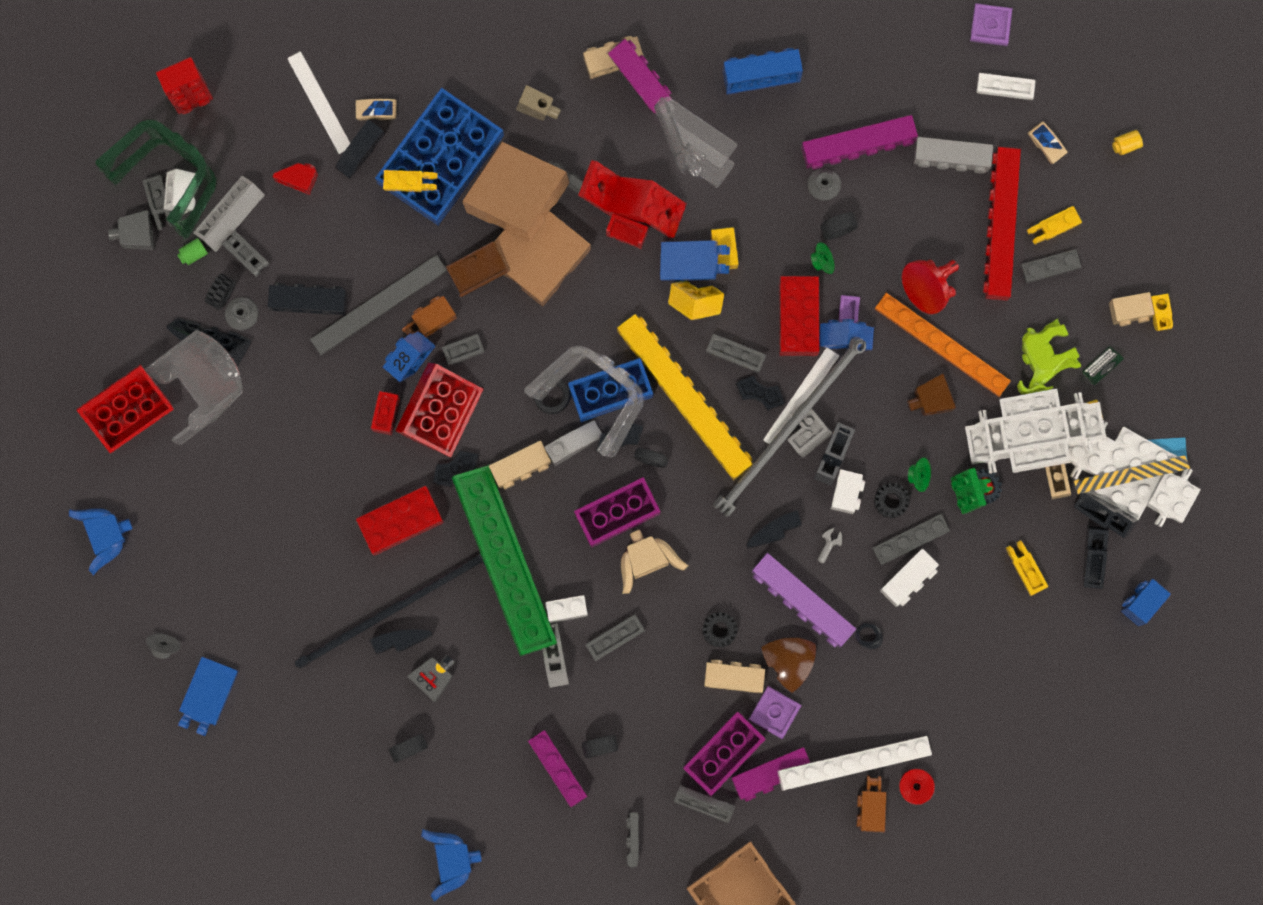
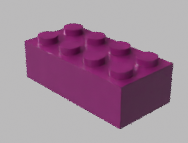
(617, 512)
(724, 753)

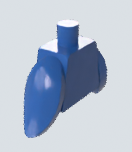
(104, 534)
(452, 861)

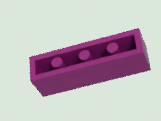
(637, 73)
(557, 768)
(766, 775)

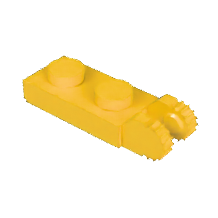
(408, 181)
(1056, 224)
(1027, 569)

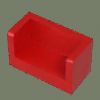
(627, 231)
(385, 413)

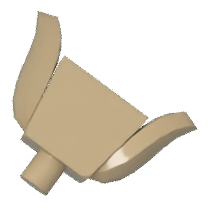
(646, 557)

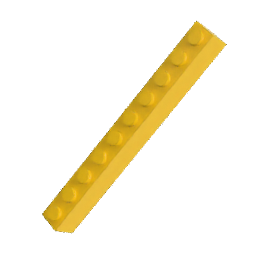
(684, 397)

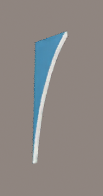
(1176, 446)

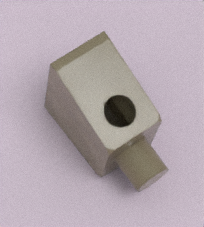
(529, 104)

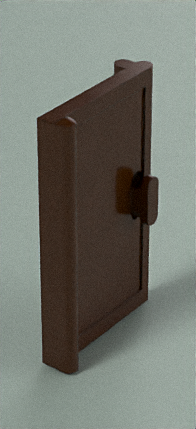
(472, 272)

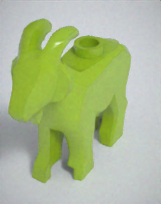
(1041, 357)

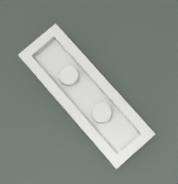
(1005, 86)

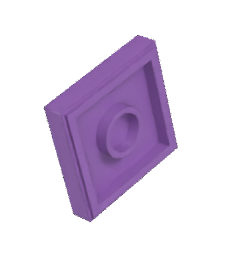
(991, 24)
(775, 712)

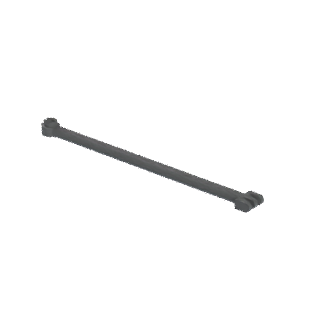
(725, 505)

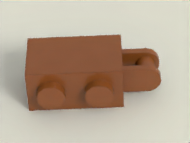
(431, 317)
(872, 807)

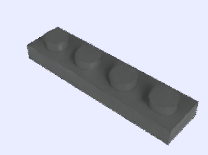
(911, 539)

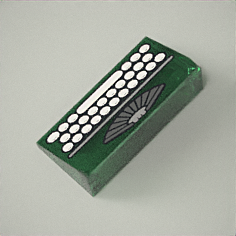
(1102, 365)

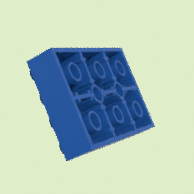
(445, 141)

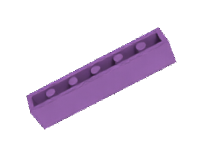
(803, 600)

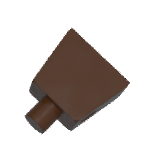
(932, 397)

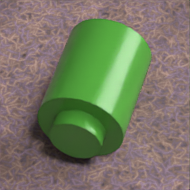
(192, 252)

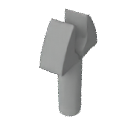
(829, 544)

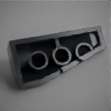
(233, 342)

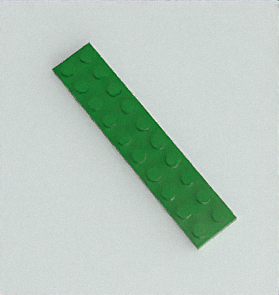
(504, 560)

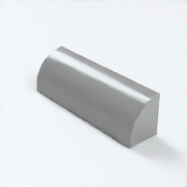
(229, 213)

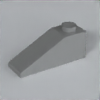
(573, 442)
(555, 661)

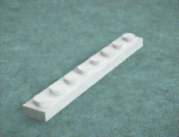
(854, 763)

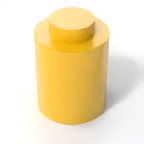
(1127, 142)

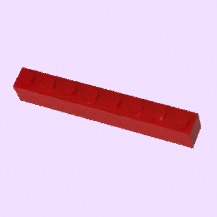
(1002, 224)

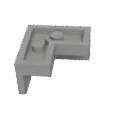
(810, 435)

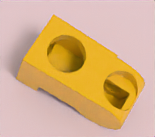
(1162, 312)

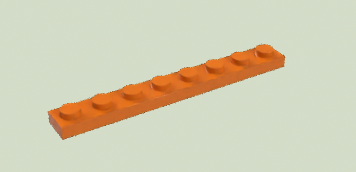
(942, 344)

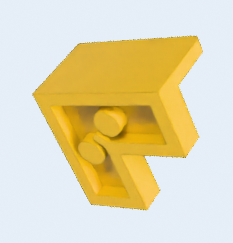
(695, 301)

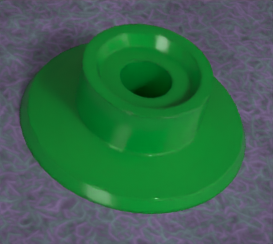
(823, 258)
(920, 474)

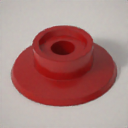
(926, 786)

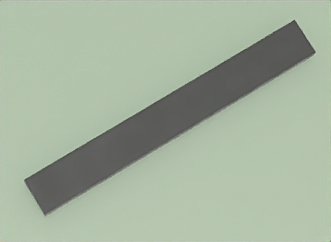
(378, 305)

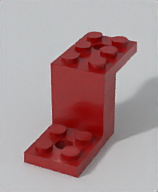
(632, 199)

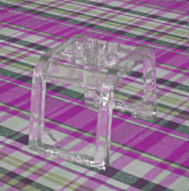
(564, 364)

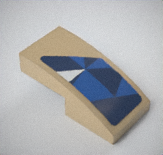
(376, 109)
(1047, 142)

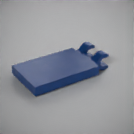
(692, 260)
(207, 694)

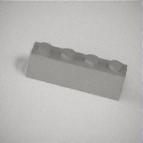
(953, 154)

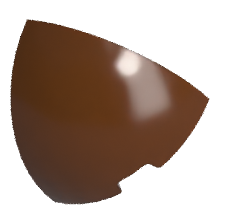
(791, 660)

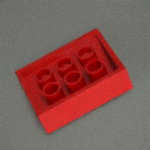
(125, 409)
(439, 409)

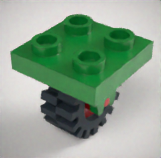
(975, 489)

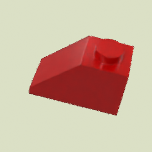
(298, 177)

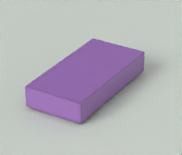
(848, 308)

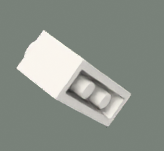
(910, 578)

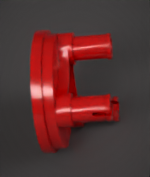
(927, 284)

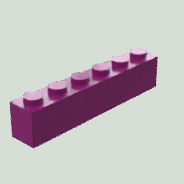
(859, 141)

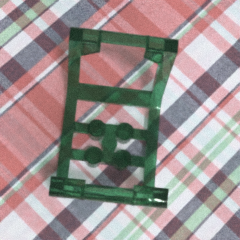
(163, 136)

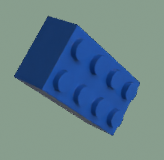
(762, 71)
(603, 394)

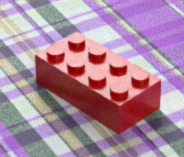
(184, 86)
(798, 316)
(399, 520)

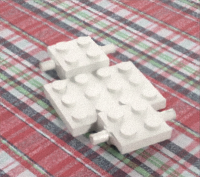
(1035, 431)
(1165, 493)

